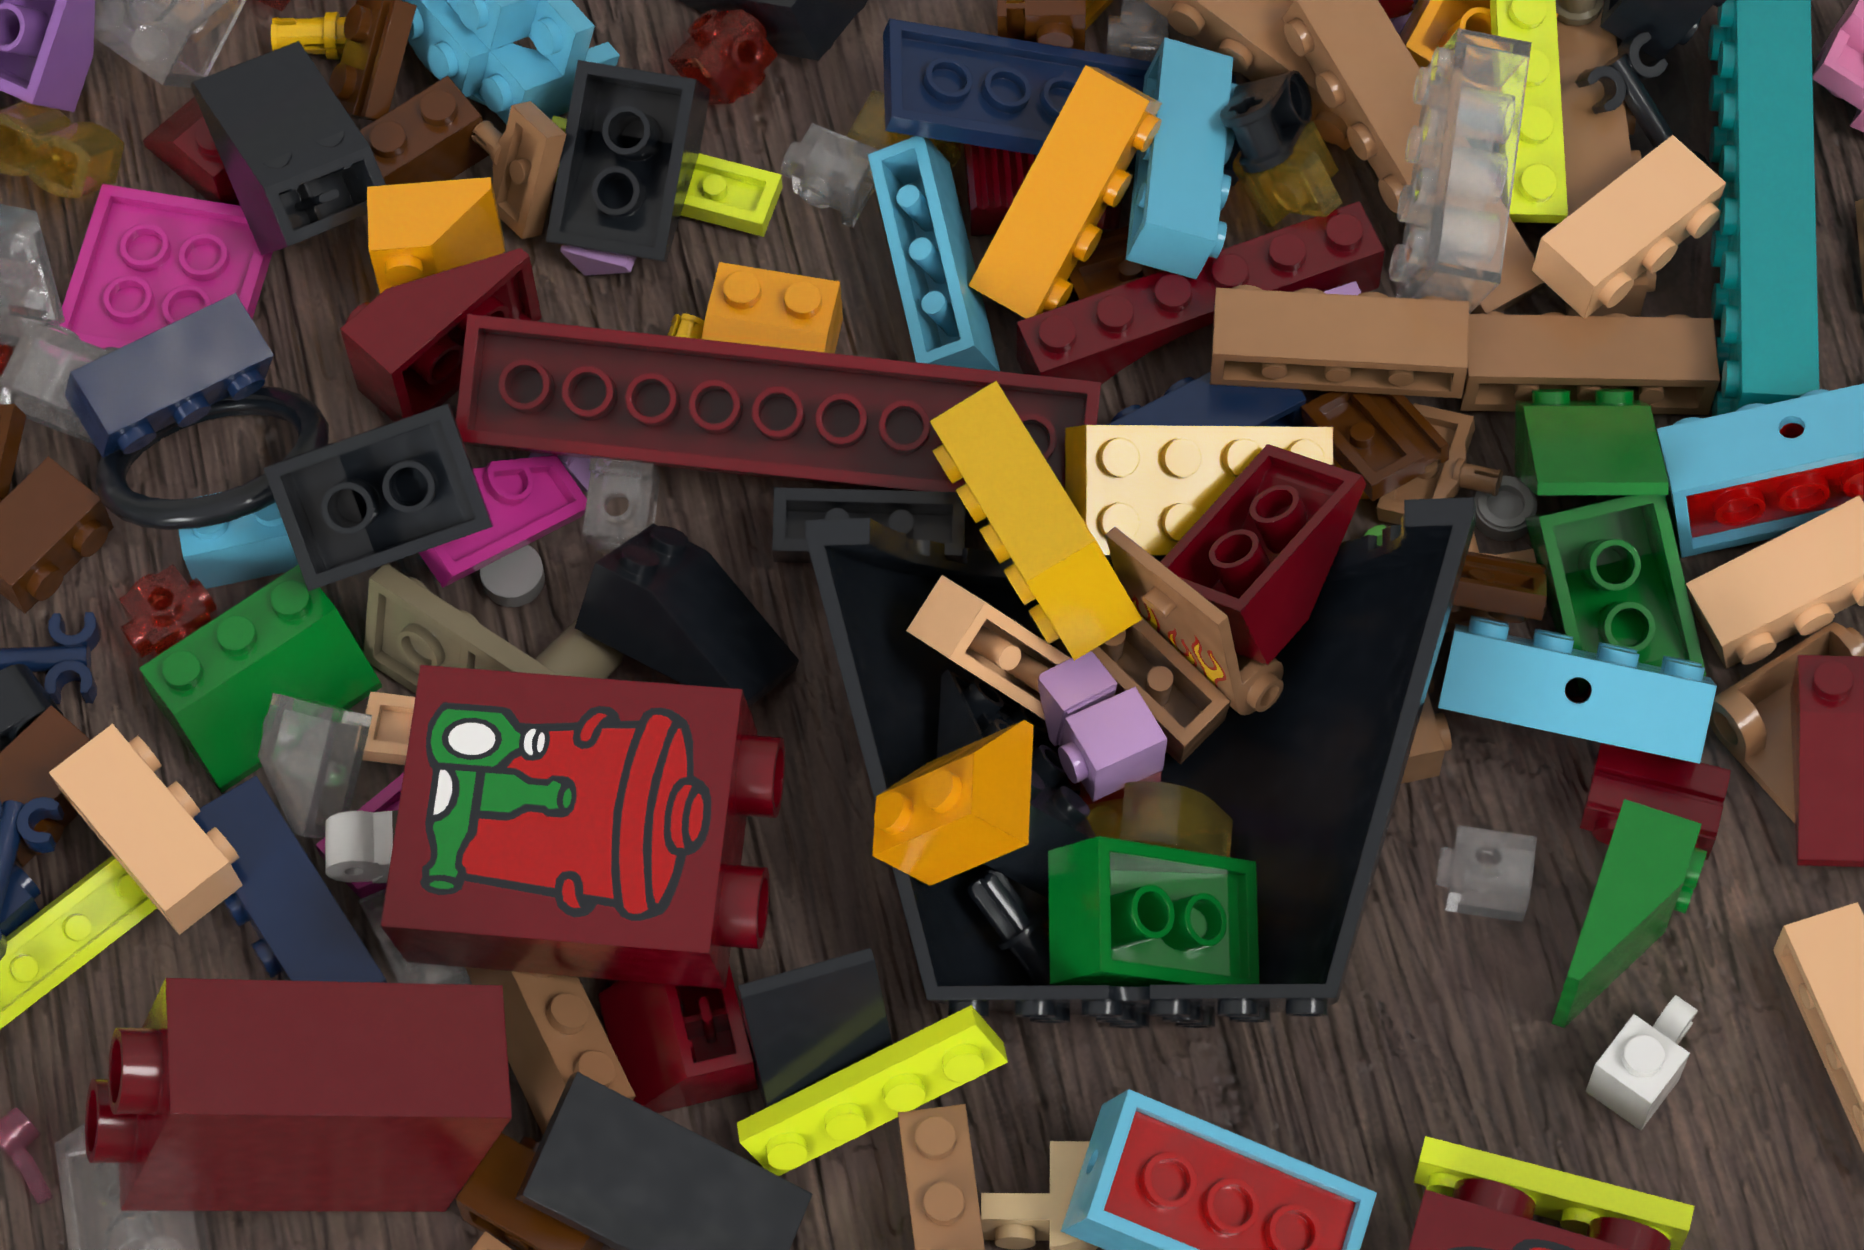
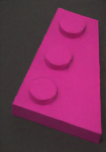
(524, 503)

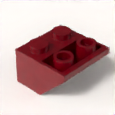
(678, 1042)

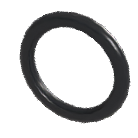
(219, 507)

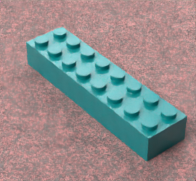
(1767, 204)

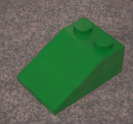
(1588, 445)
(1616, 578)
(1642, 880)
(1150, 916)

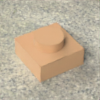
(389, 727)

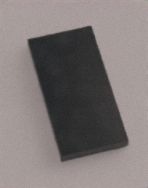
(652, 1182)

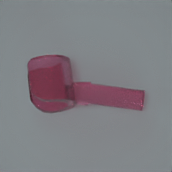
(15, 1136)

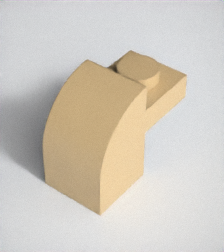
(1024, 1218)

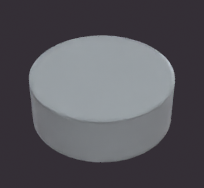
(1504, 515)
(514, 578)

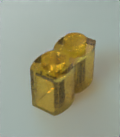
(55, 152)

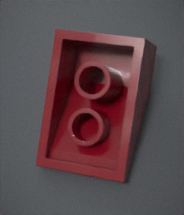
(413, 335)
(1269, 546)
(1828, 760)

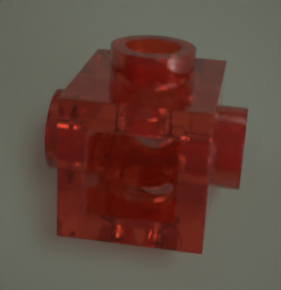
(725, 54)
(164, 611)

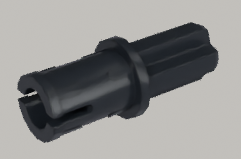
(1014, 923)

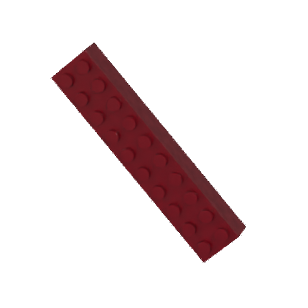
(735, 405)

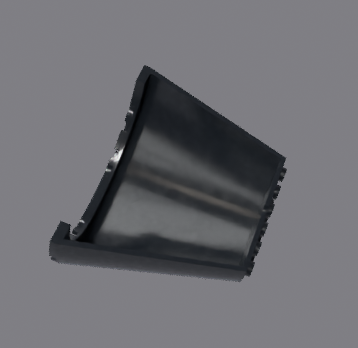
(1300, 780)

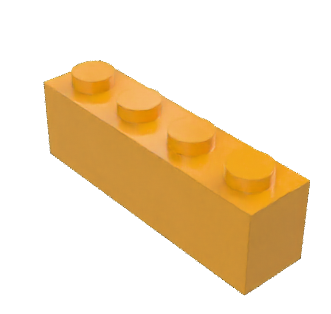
(1067, 194)

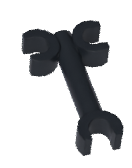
(1623, 82)

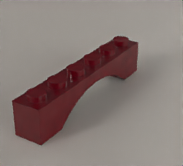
(1120, 325)

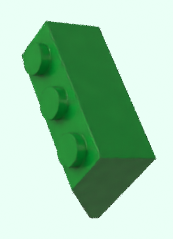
(224, 674)

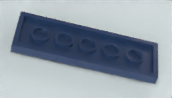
(988, 86)

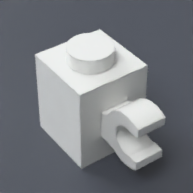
(1643, 1064)

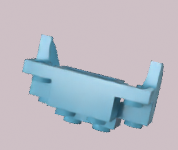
(476, 49)

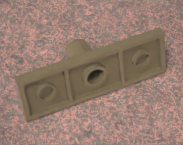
(417, 628)

